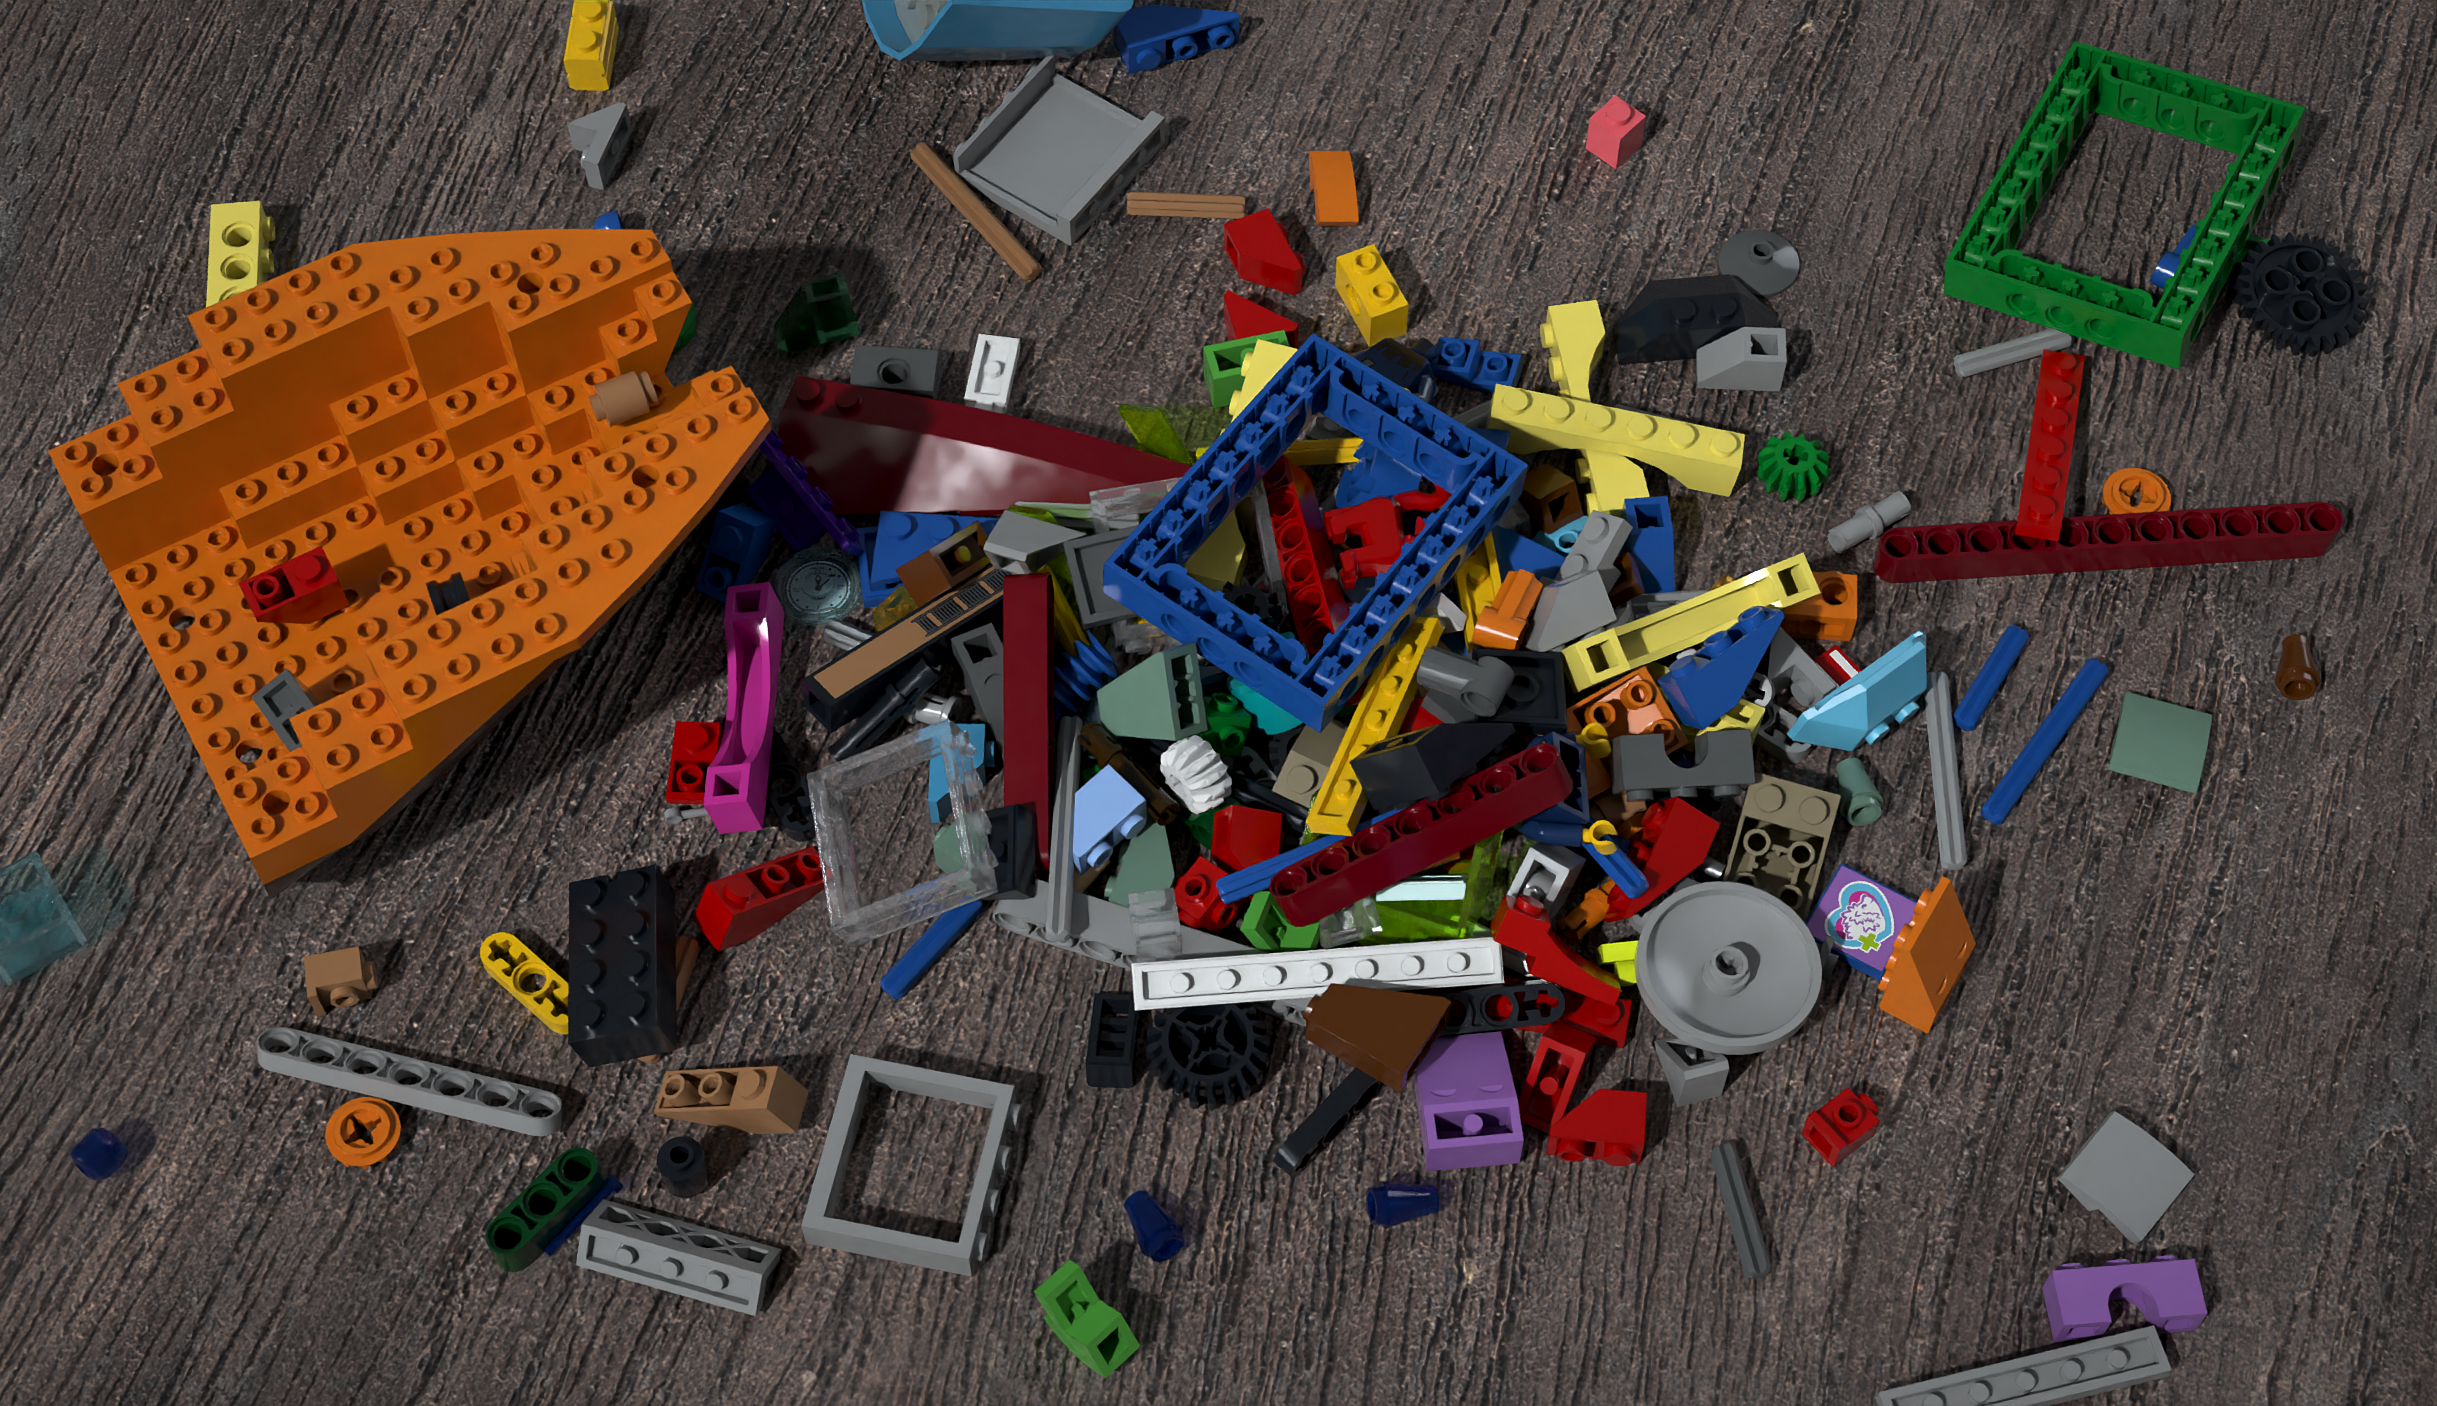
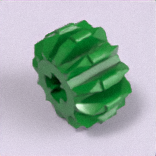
(1793, 466)

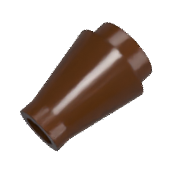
(2297, 671)

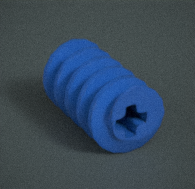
(1081, 672)

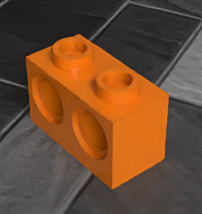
(1822, 620)

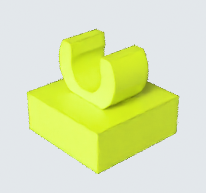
(1622, 958)

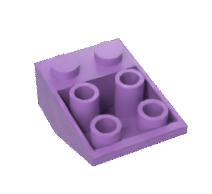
(1468, 1103)

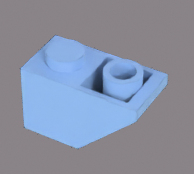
(1103, 816)

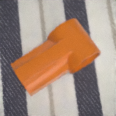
(1507, 619)

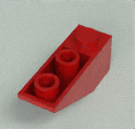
(1668, 849)
(757, 897)

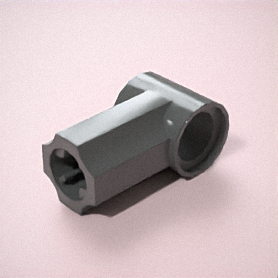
(1477, 684)

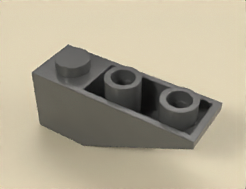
(980, 667)

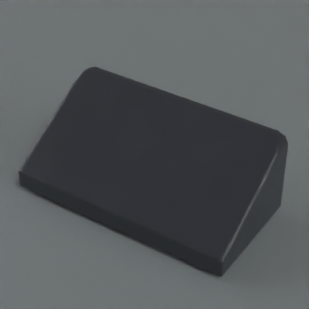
(1015, 849)

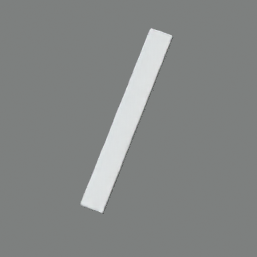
(1312, 971)

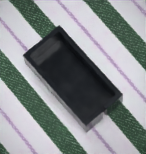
(622, 967)

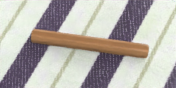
(976, 212)

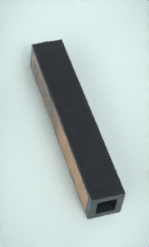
(859, 676)

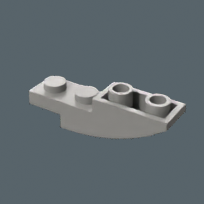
(1594, 550)

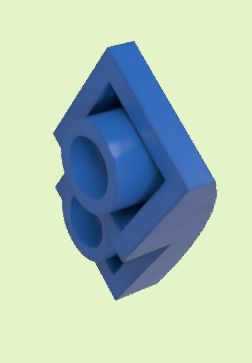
(1470, 367)

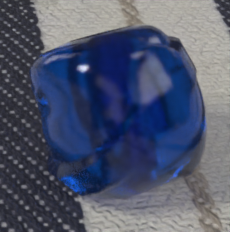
(99, 1154)

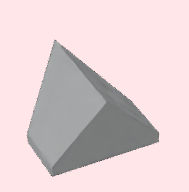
(1025, 543)

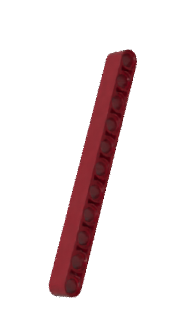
(2260, 533)

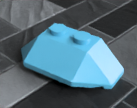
(1869, 700)

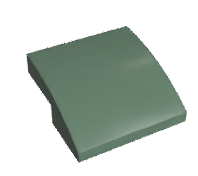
(2160, 742)

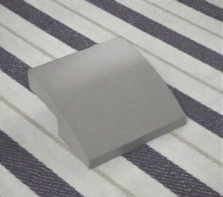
(2125, 1176)

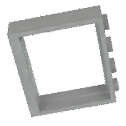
(958, 1258)

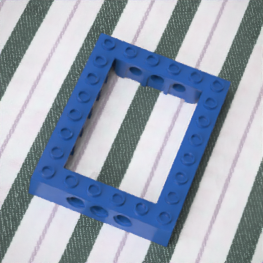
(1319, 378)

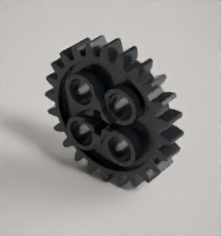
(2305, 285)

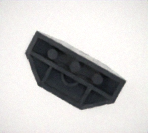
(1684, 314)

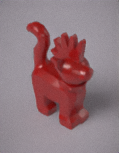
(1380, 530)

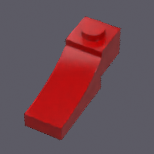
(1526, 927)

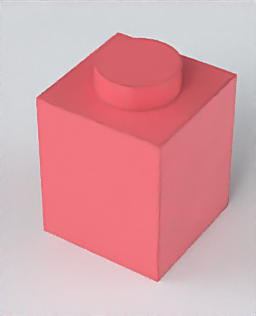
(1615, 132)

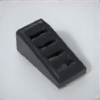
(1112, 1067)

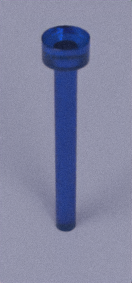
(612, 1185)

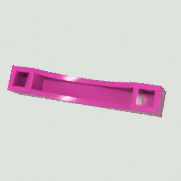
(740, 769)

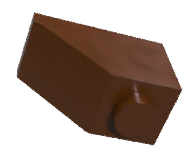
(945, 564)

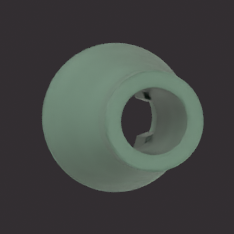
(1859, 797)

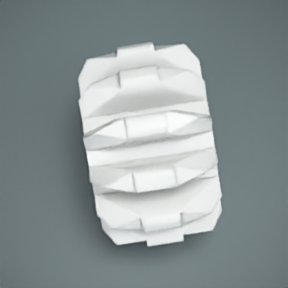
(1196, 774)

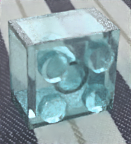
(33, 920)

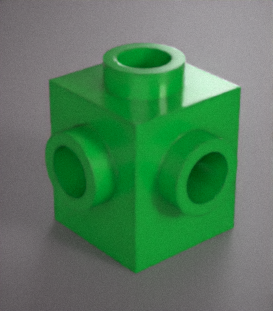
(1226, 724)

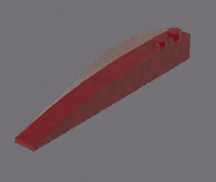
(938, 456)

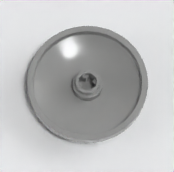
(1728, 968)

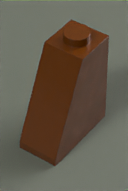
(1377, 1029)

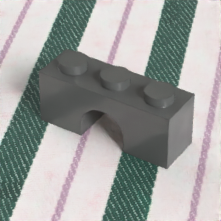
(1720, 764)

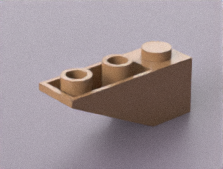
(734, 1098)

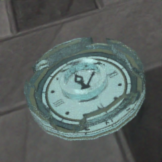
(818, 586)

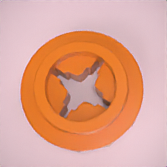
(2125, 482)
(369, 1113)

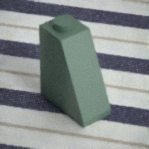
(1156, 697)

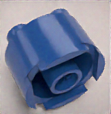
(1375, 476)

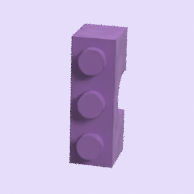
(2163, 1290)

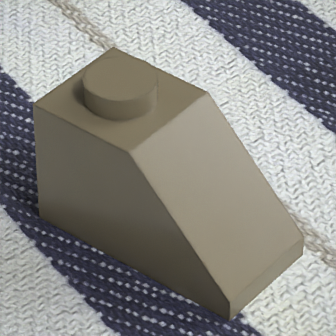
(1309, 762)

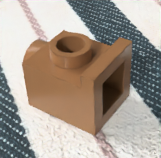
(338, 979)

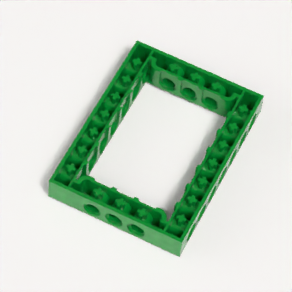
(2089, 80)

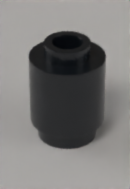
(683, 1167)

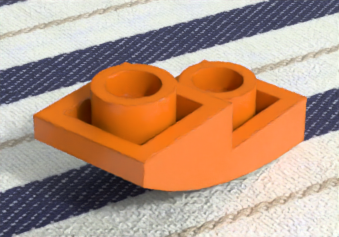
(1333, 188)

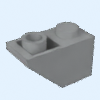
(1743, 360)
(1567, 611)

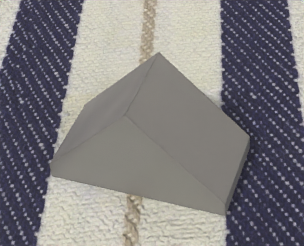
(1691, 1071)

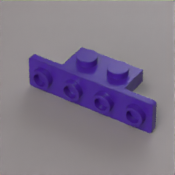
(800, 510)

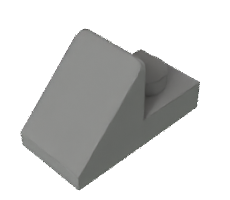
(601, 140)
(1792, 667)

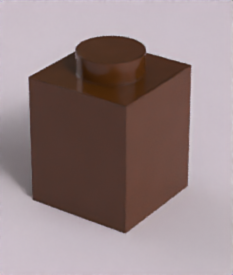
(1550, 498)

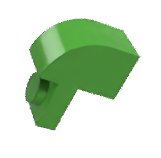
(1272, 933)
(1084, 1322)

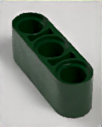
(539, 1231)

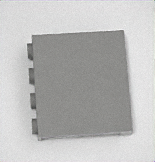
(1056, 153)

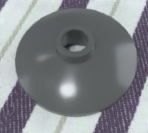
(1760, 275)

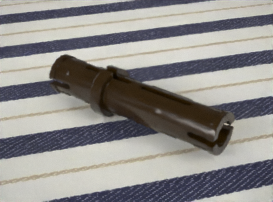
(1120, 758)

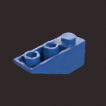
(1166, 34)
(1717, 675)

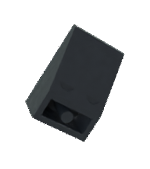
(1425, 761)

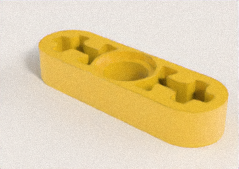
(527, 964)

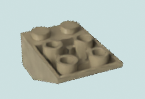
(1782, 840)

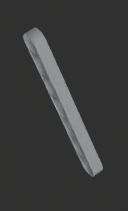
(424, 1095)

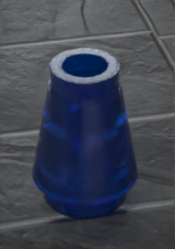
(1400, 1202)
(1154, 1227)

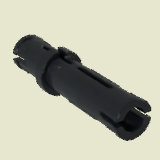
(897, 700)

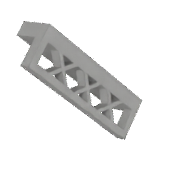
(676, 1260)

